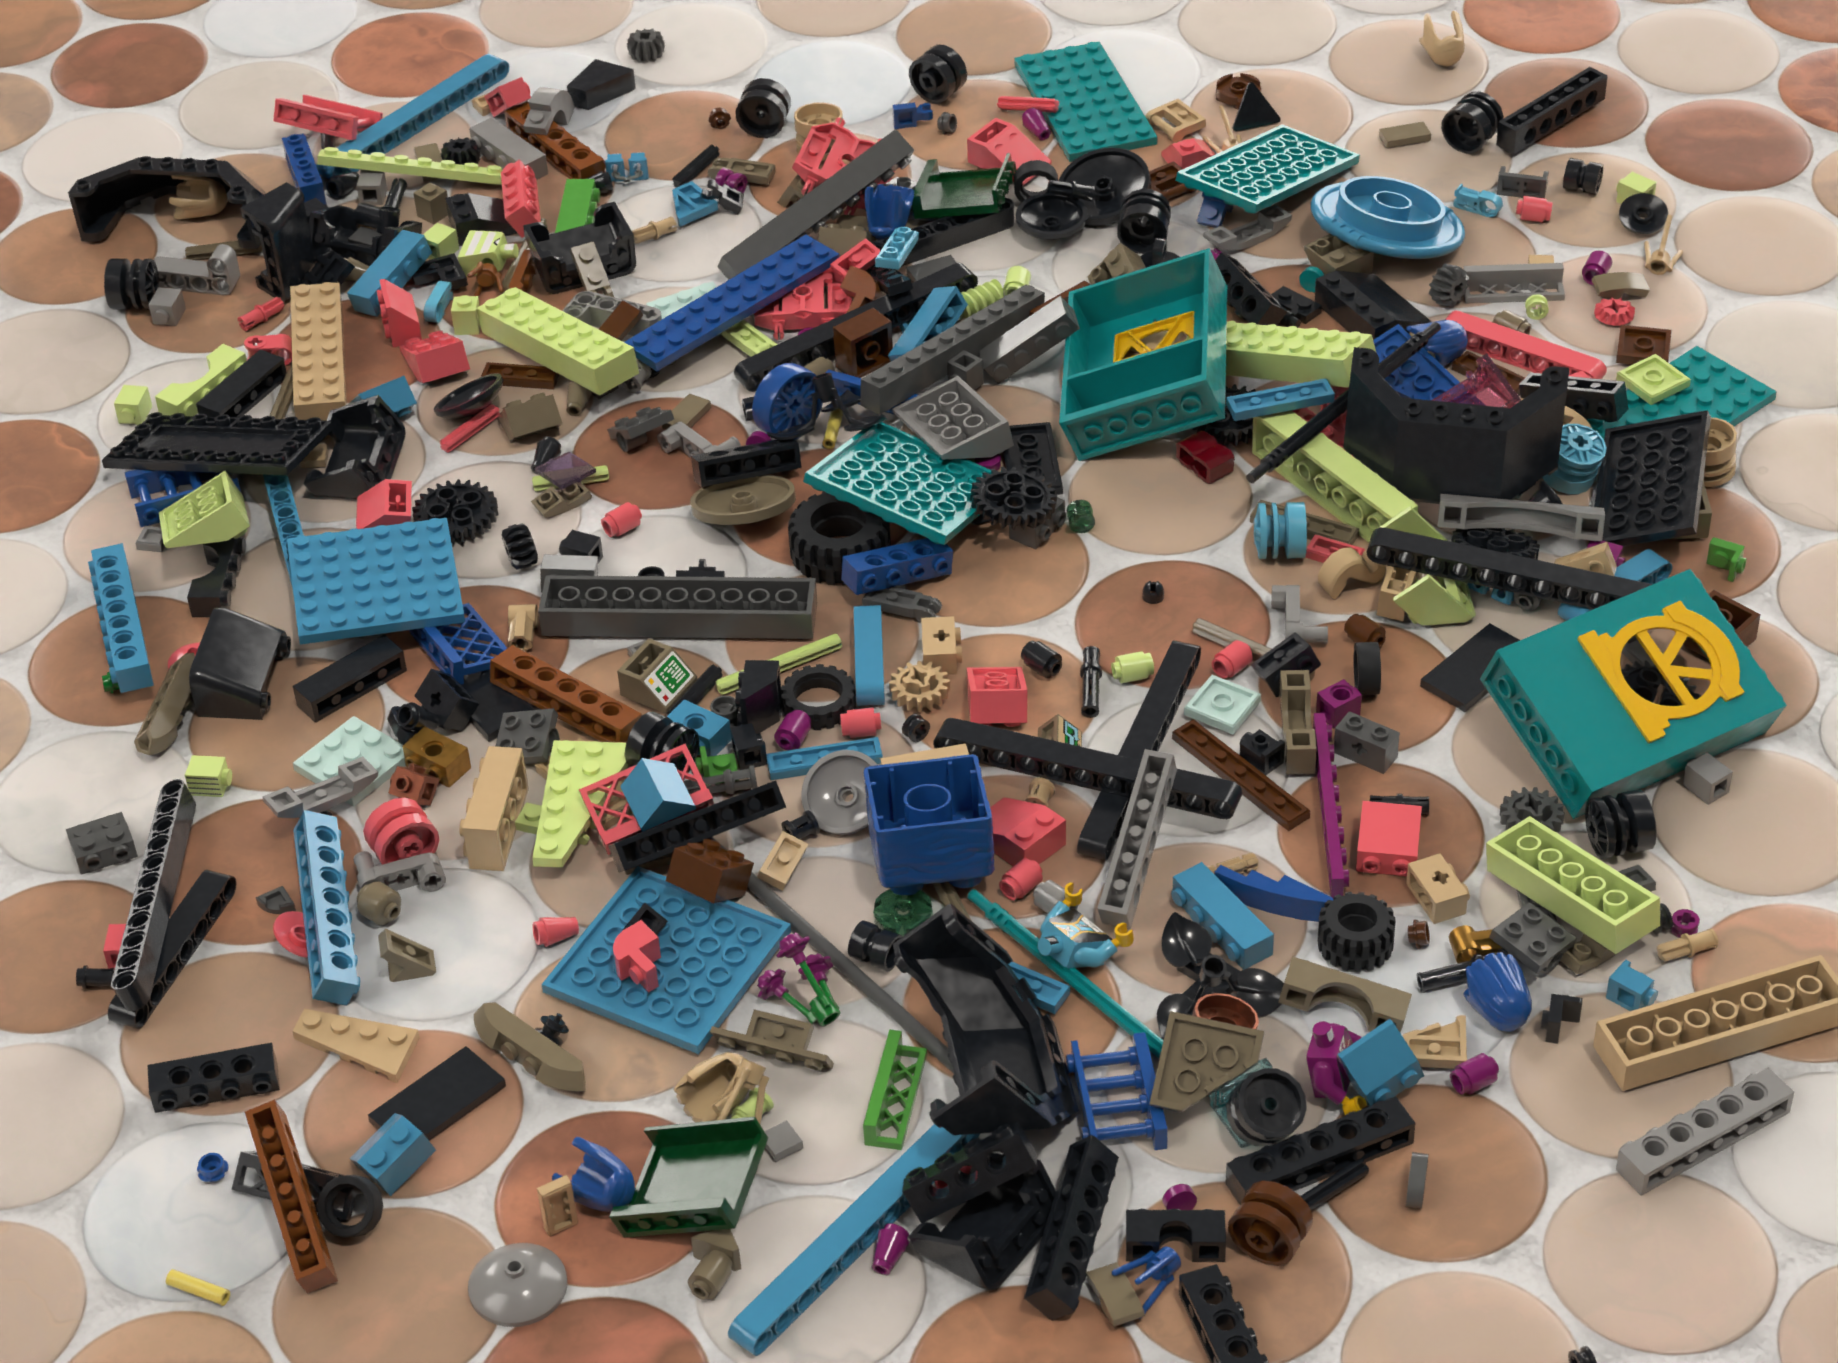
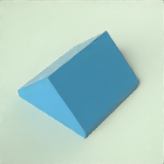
(656, 793)

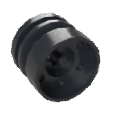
(1471, 122)
(1142, 219)
(130, 283)
(658, 734)
(1620, 824)

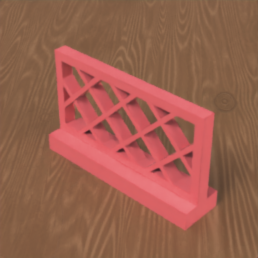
(624, 830)

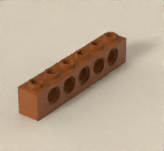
(559, 146)
(571, 698)
(291, 1196)

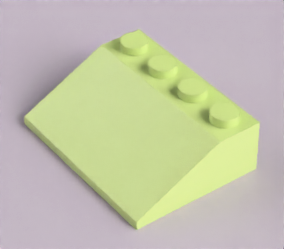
(205, 515)

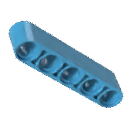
(1644, 567)
(869, 655)

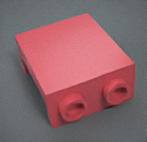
(1388, 837)

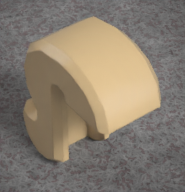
(1348, 564)

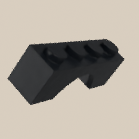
(215, 588)

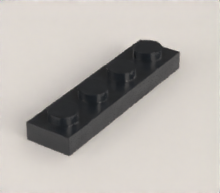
(890, 280)

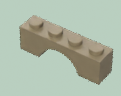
(1296, 722)
(1314, 984)

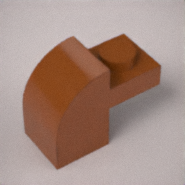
(861, 287)

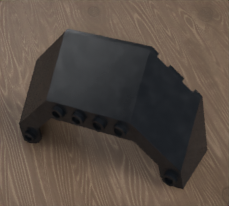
(106, 195)
(1451, 446)
(996, 1037)

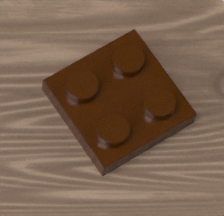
(1642, 342)

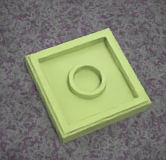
(1653, 379)

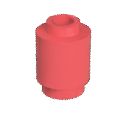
(1534, 209)
(621, 519)
(1232, 659)
(860, 723)
(1021, 879)

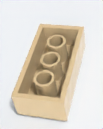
(494, 807)

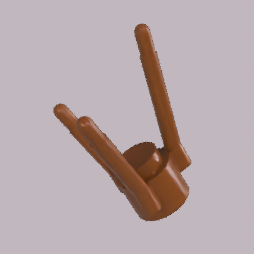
(486, 276)

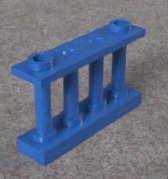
(146, 482)
(1143, 1078)

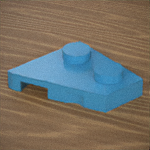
(690, 203)

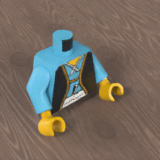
(1075, 939)

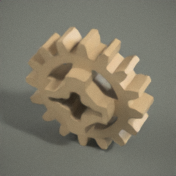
(919, 686)

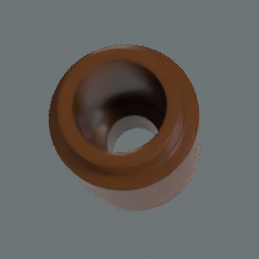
(1363, 629)

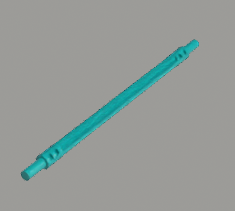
(1072, 976)

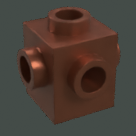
(413, 784)

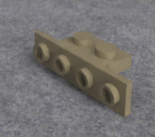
(778, 1036)

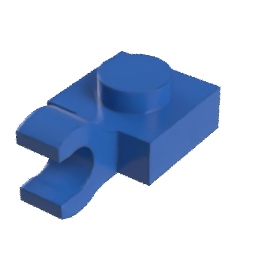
(907, 114)

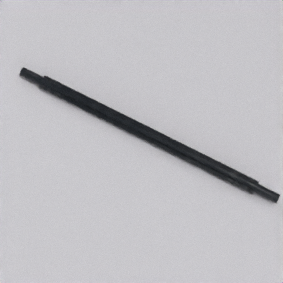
(1338, 406)

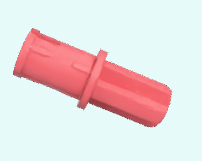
(261, 313)

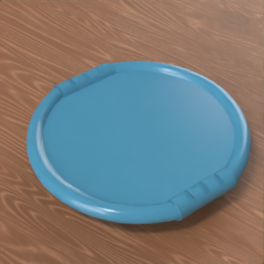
(1388, 218)

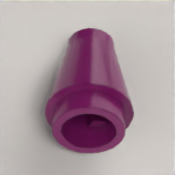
(1036, 123)
(890, 1246)

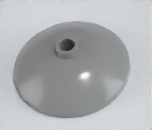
(828, 786)
(517, 1296)

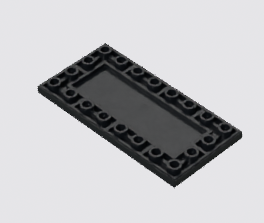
(218, 444)

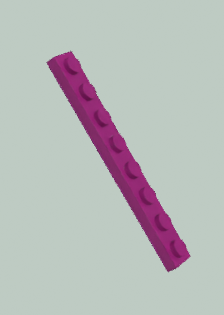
(1331, 814)

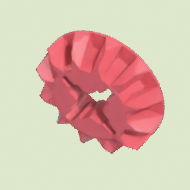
(1605, 312)

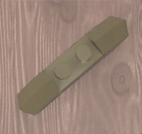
(164, 715)
(529, 1047)

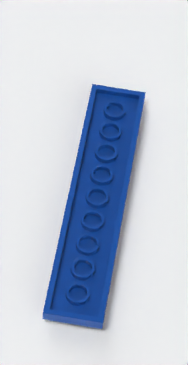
(731, 302)

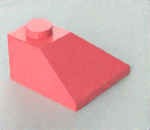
(1187, 152)

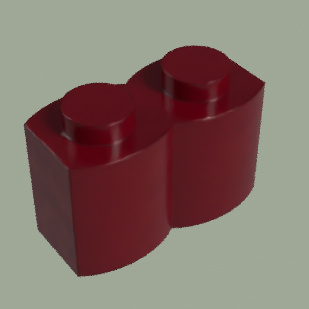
(1205, 456)

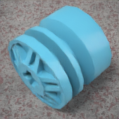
(1579, 459)
(1281, 530)

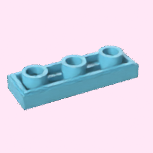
(897, 248)

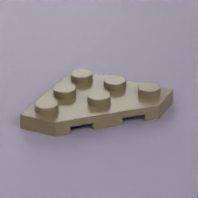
(1200, 1059)

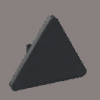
(1254, 110)

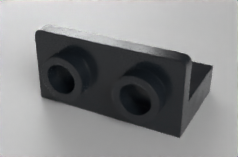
(1290, 654)

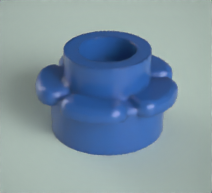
(212, 1167)

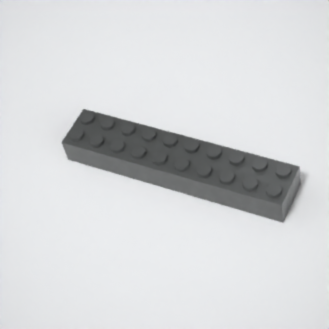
(678, 607)

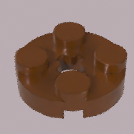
(1232, 89)

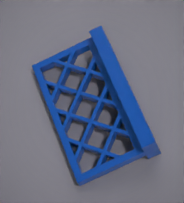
(451, 660)

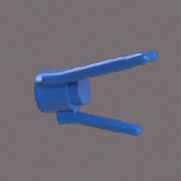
(1159, 1267)

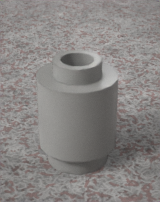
(1048, 894)

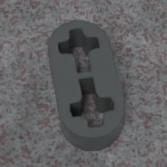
(1417, 1180)

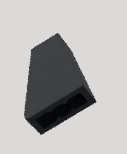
(600, 84)

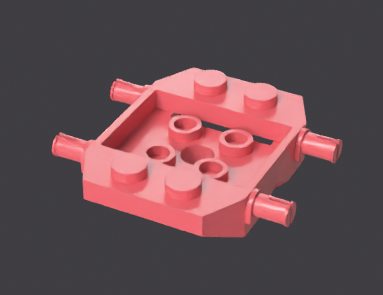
(846, 147)
(805, 305)

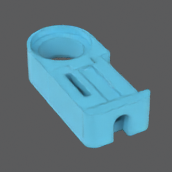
(1474, 201)
(437, 302)

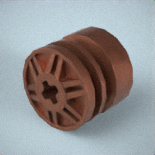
(1226, 1009)

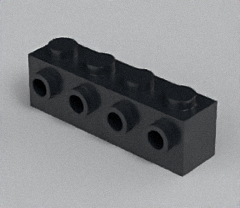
(1587, 396)

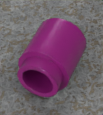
(1596, 264)
(793, 730)
(1474, 1074)

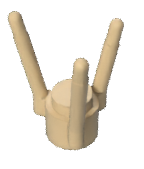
(1229, 142)
(1659, 261)
(747, 1075)

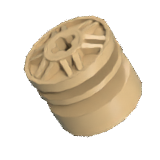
(813, 115)
(1721, 453)

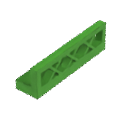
(884, 1087)

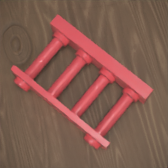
(325, 116)

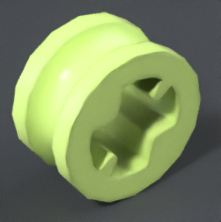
(1539, 313)

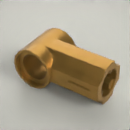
(1468, 942)

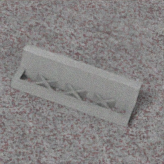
(1513, 279)

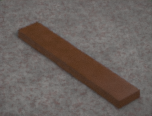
(1233, 767)

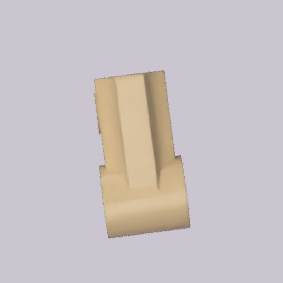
(522, 622)

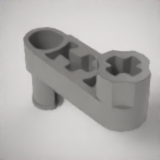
(689, 441)
(1288, 598)
(415, 870)

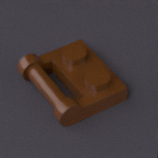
(1166, 177)

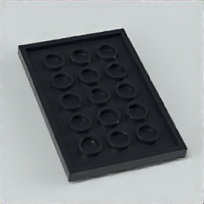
(1653, 478)

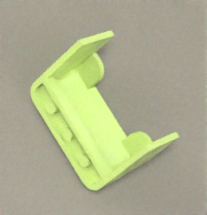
(1426, 599)

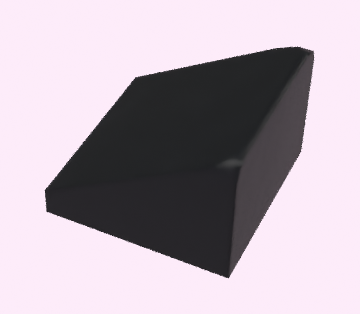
(649, 917)

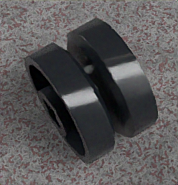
(938, 74)
(763, 108)
(1266, 1107)

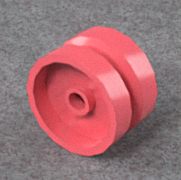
(400, 831)

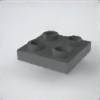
(632, 432)
(530, 731)
(1533, 938)

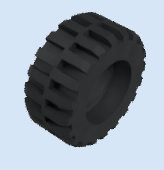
(826, 517)

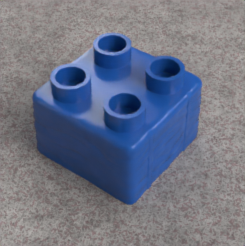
(929, 823)

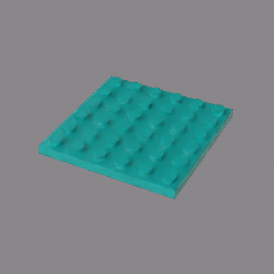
(900, 481)

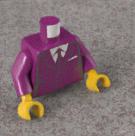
(1325, 1066)

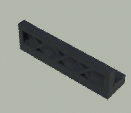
(314, 1176)

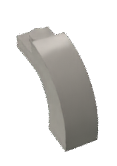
(548, 106)

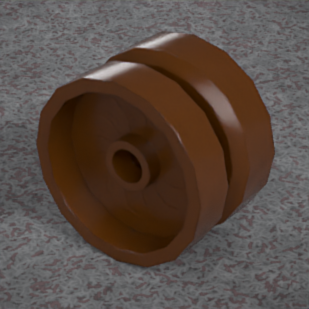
(1270, 1223)

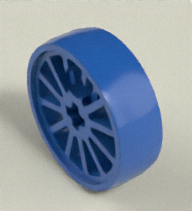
(789, 393)

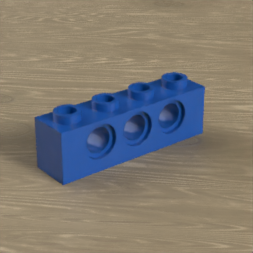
(303, 167)
(896, 565)

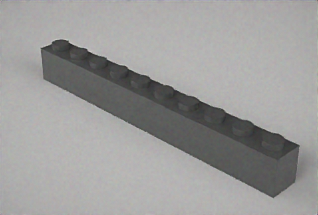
(821, 203)
(929, 360)

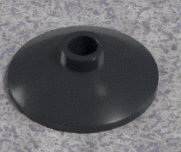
(1645, 206)

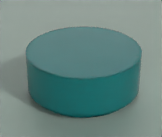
(1308, 278)

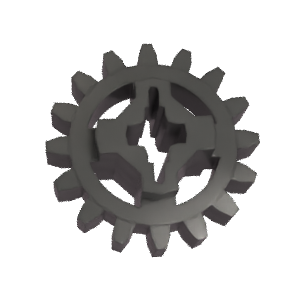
(1533, 804)

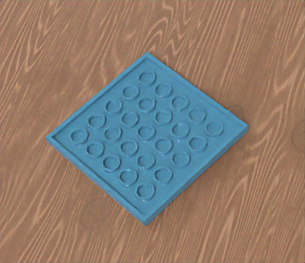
(374, 581)
(703, 970)

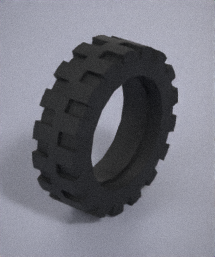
(819, 677)

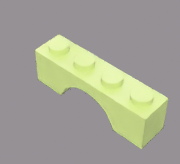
(184, 396)

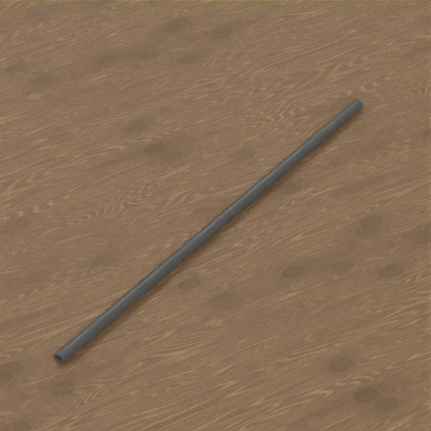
(849, 969)

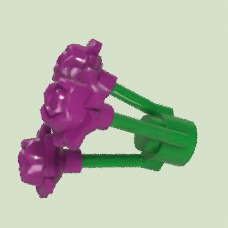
(814, 968)

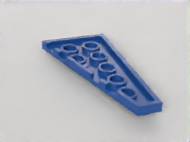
(1420, 375)

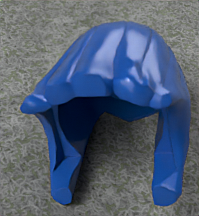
(887, 209)
(1447, 343)
(1499, 991)
(601, 1179)

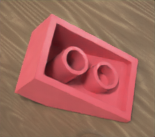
(997, 695)
(1026, 831)

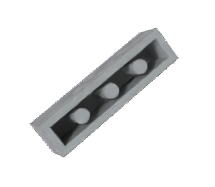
(506, 147)

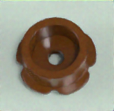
(719, 118)
(1419, 933)

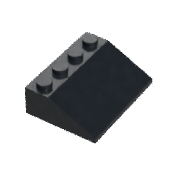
(1364, 303)

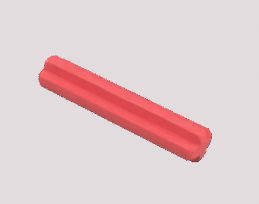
(1025, 103)
(469, 428)

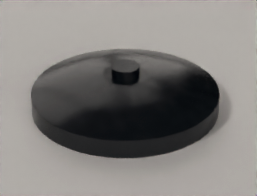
(1114, 176)

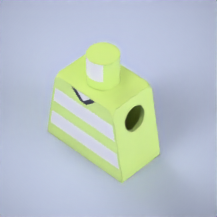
(486, 248)

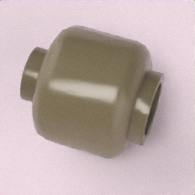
(379, 903)

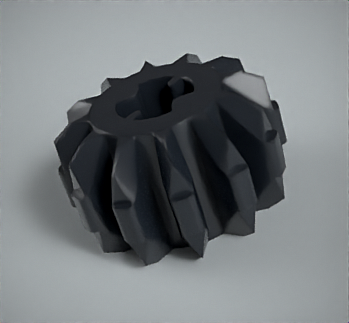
(461, 151)
(519, 546)

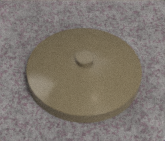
(743, 500)

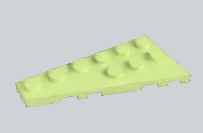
(563, 809)

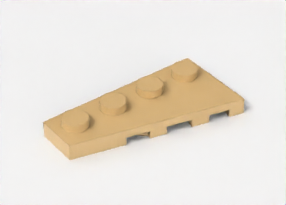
(370, 1043)

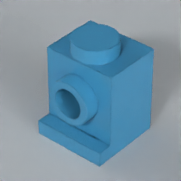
(1630, 988)

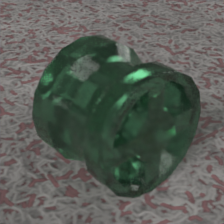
(1080, 516)

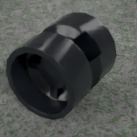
(1583, 176)
(873, 945)

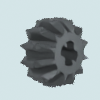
(645, 45)
(1448, 285)

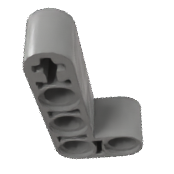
(209, 277)
(596, 308)

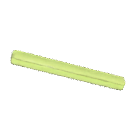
(788, 660)

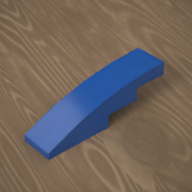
(1281, 898)

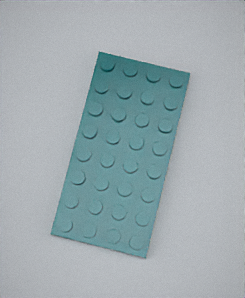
(1092, 98)
(1267, 168)
(1713, 387)

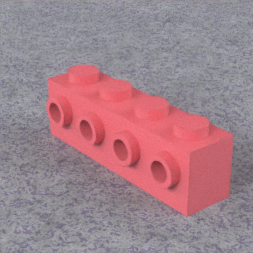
(520, 196)

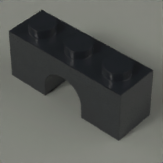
(1199, 1229)

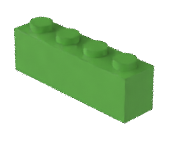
(578, 204)

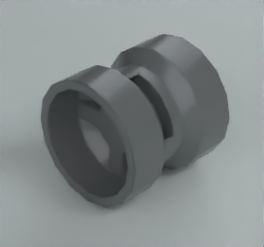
(726, 708)

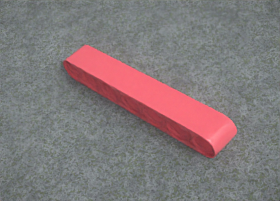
(1523, 349)

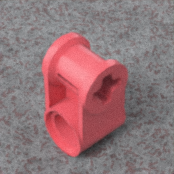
(271, 344)

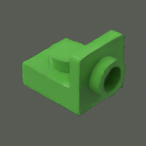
(1727, 556)
(715, 764)

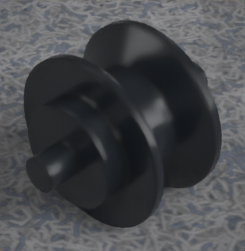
(553, 1027)

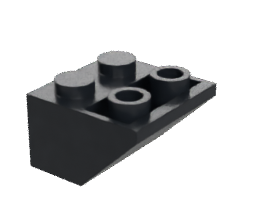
(759, 694)

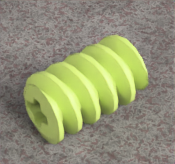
(981, 297)

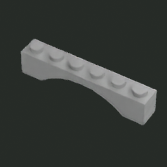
(1552, 518)

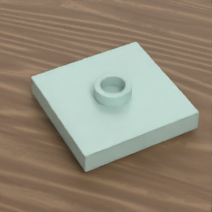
(1222, 704)

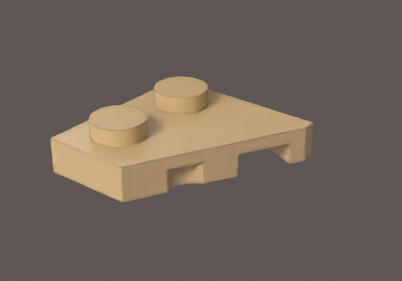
(1439, 1045)

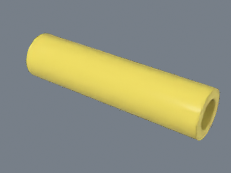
(832, 429)
(198, 1287)

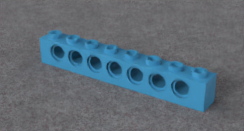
(119, 619)
(325, 908)

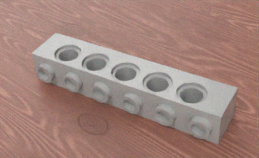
(1137, 838)
(1704, 1130)

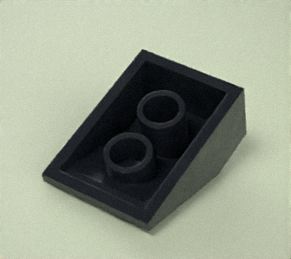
(476, 213)

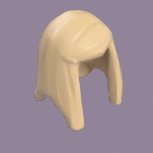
(1449, 49)
(198, 197)
(705, 1084)

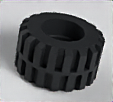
(1356, 931)

